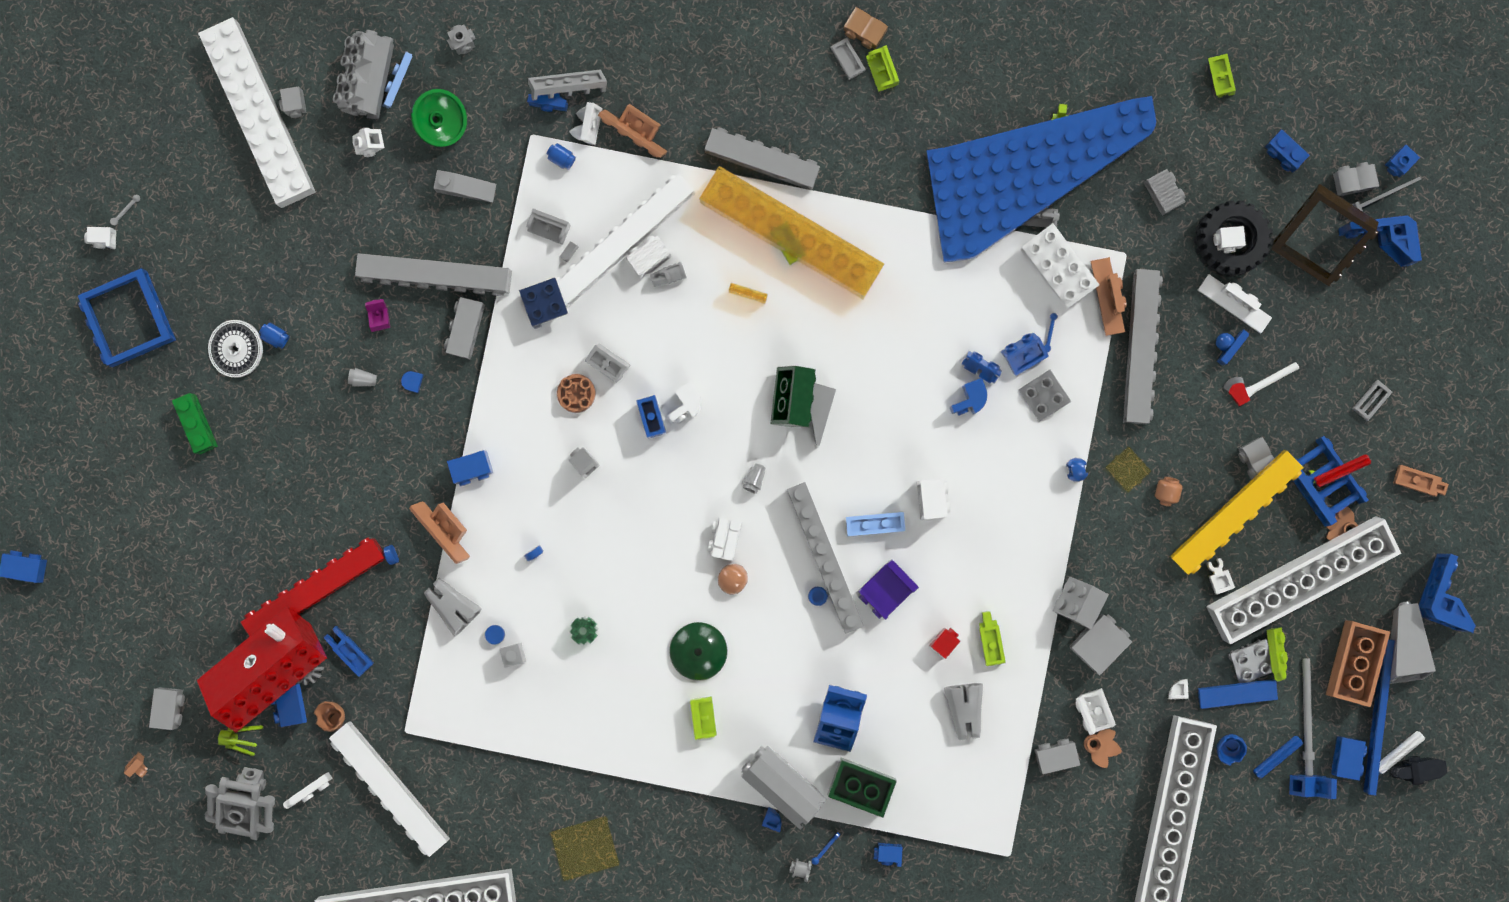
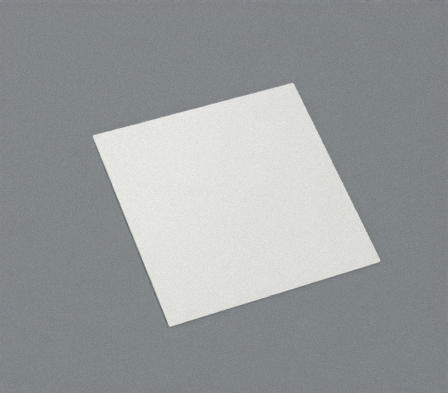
(640, 526)

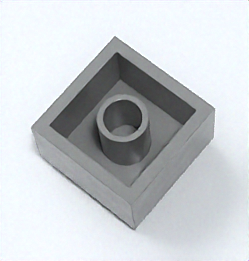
(1080, 602)

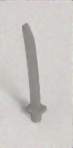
(1359, 206)

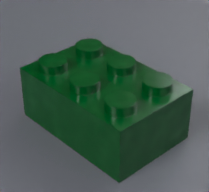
(793, 396)
(862, 787)

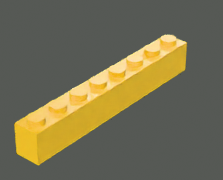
(1237, 512)

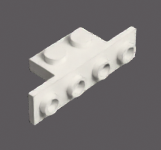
(1236, 302)

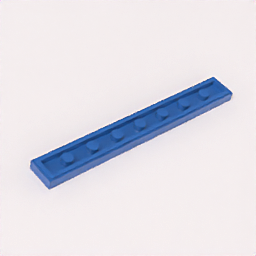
(1378, 721)

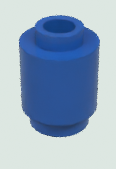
(561, 156)
(273, 335)

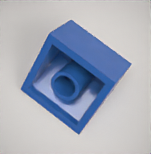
(290, 708)

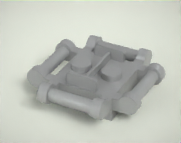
(238, 811)

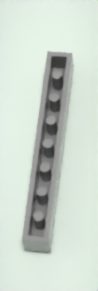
(433, 273)
(1142, 346)
(825, 557)

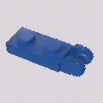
(349, 652)

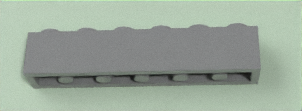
(762, 159)

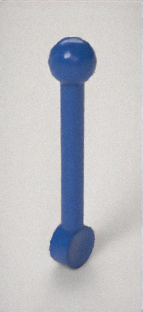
(1053, 316)
(815, 860)

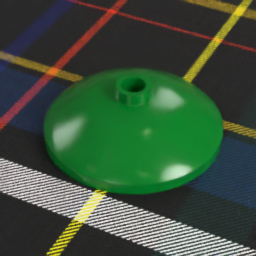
(449, 113)

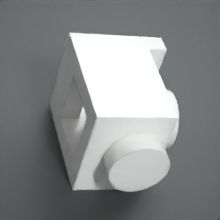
(101, 237)

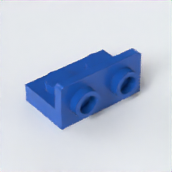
(1286, 151)
(1025, 353)

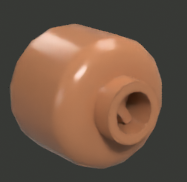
(1168, 491)

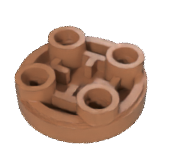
(576, 393)

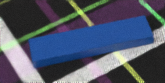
(1237, 693)

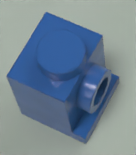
(888, 853)

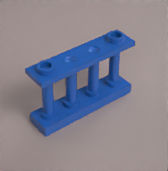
(1316, 498)

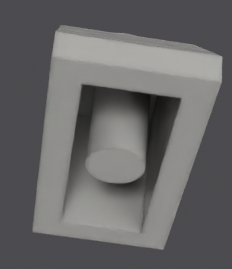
(583, 462)

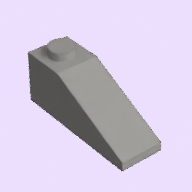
(464, 186)
(820, 409)

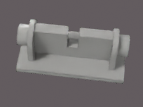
(1044, 218)

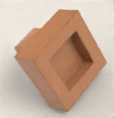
(136, 766)

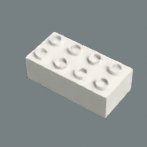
(1060, 265)

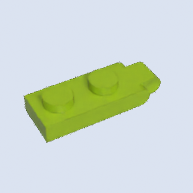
(1277, 653)

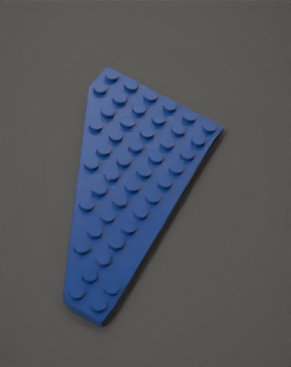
(1009, 177)

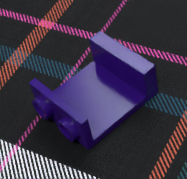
(887, 589)

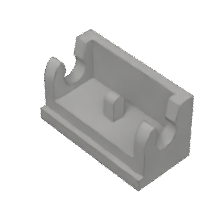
(548, 226)
(607, 362)

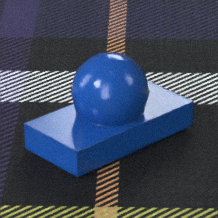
(1230, 345)

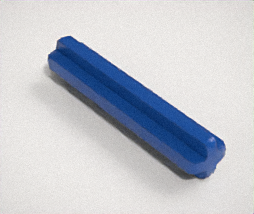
(1277, 757)

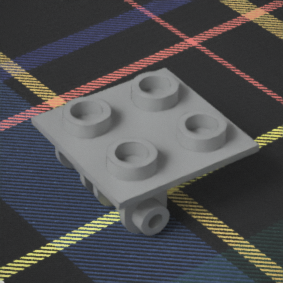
(1044, 395)
(1251, 661)

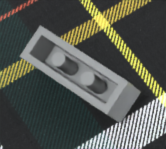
(464, 328)

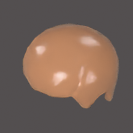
(732, 579)
(323, 713)

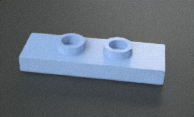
(399, 72)

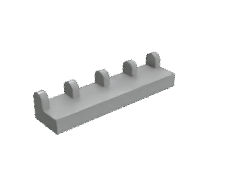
(567, 83)

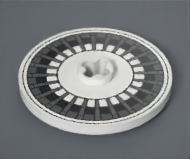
(233, 362)

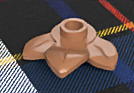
(1344, 519)
(1105, 747)

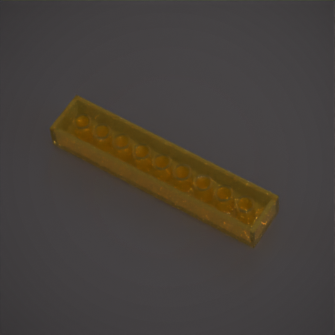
(791, 232)

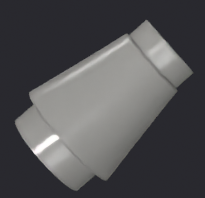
(361, 378)
(754, 479)

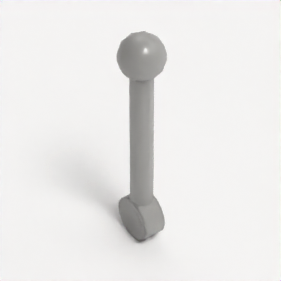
(114, 221)

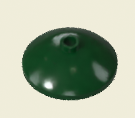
(707, 639)

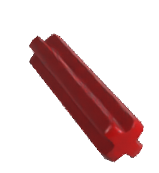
(1342, 470)

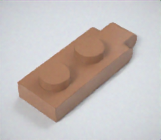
(1420, 481)

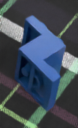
(840, 718)

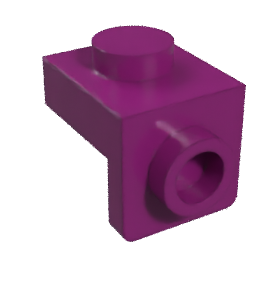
(377, 315)

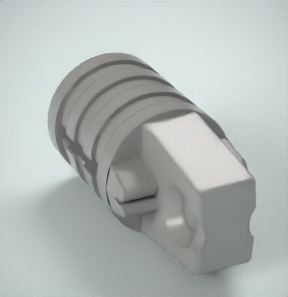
(668, 275)

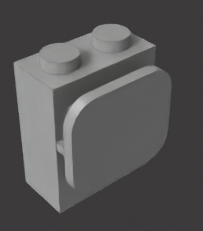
(1101, 644)

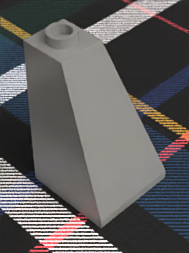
(1411, 652)

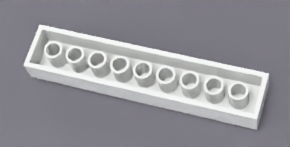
(257, 112)
(1303, 579)
(1176, 811)
(480, 887)

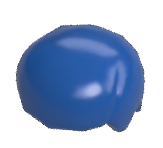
(1237, 746)

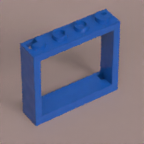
(156, 309)

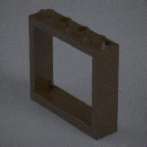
(1344, 208)

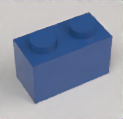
(651, 417)
(470, 467)
(23, 568)
(1348, 758)

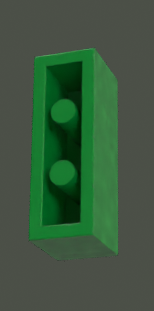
(194, 423)

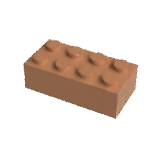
(1357, 663)

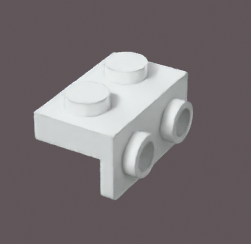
(1095, 711)

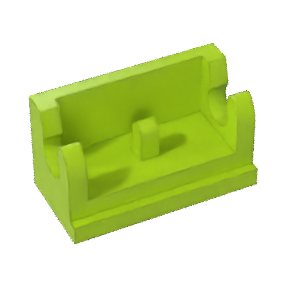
(882, 68)
(1222, 75)
(703, 717)

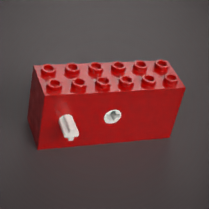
(261, 669)

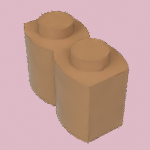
(865, 28)

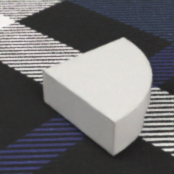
(1179, 690)

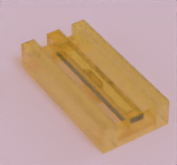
(748, 293)

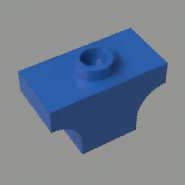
(547, 104)

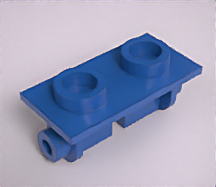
(976, 362)

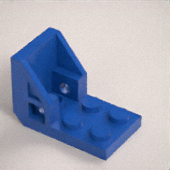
(1402, 238)
(1438, 605)

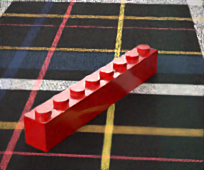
(319, 585)

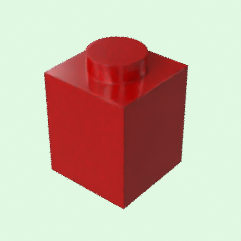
(945, 642)

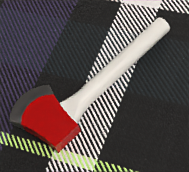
(1236, 388)

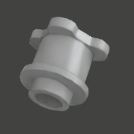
(800, 869)

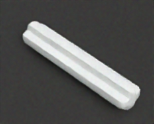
(1401, 751)

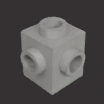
(462, 45)
(251, 776)

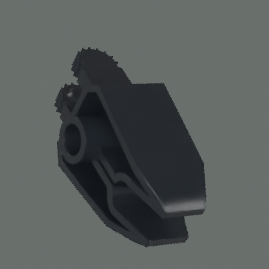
(1419, 769)

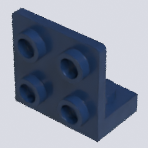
(543, 302)

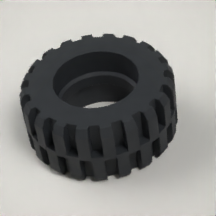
(1254, 225)

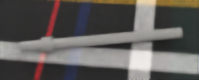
(1308, 754)

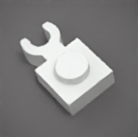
(1220, 580)

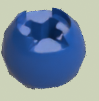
(1076, 469)

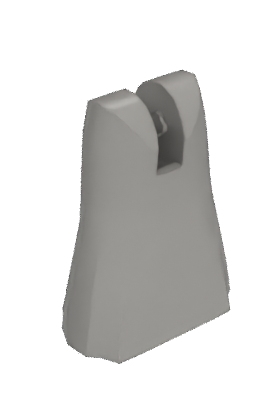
(452, 606)
(965, 708)

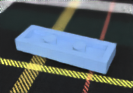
(875, 524)

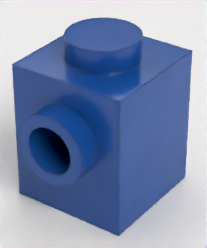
(1401, 161)

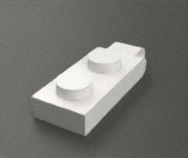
(306, 793)

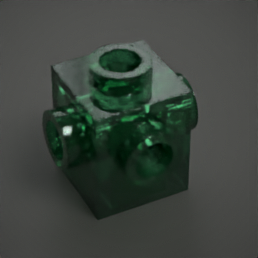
(590, 626)

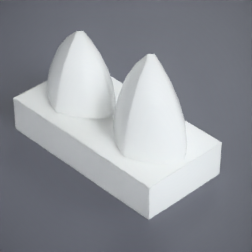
(591, 121)

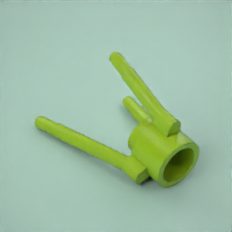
(229, 739)

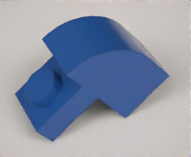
(976, 398)
(1313, 786)

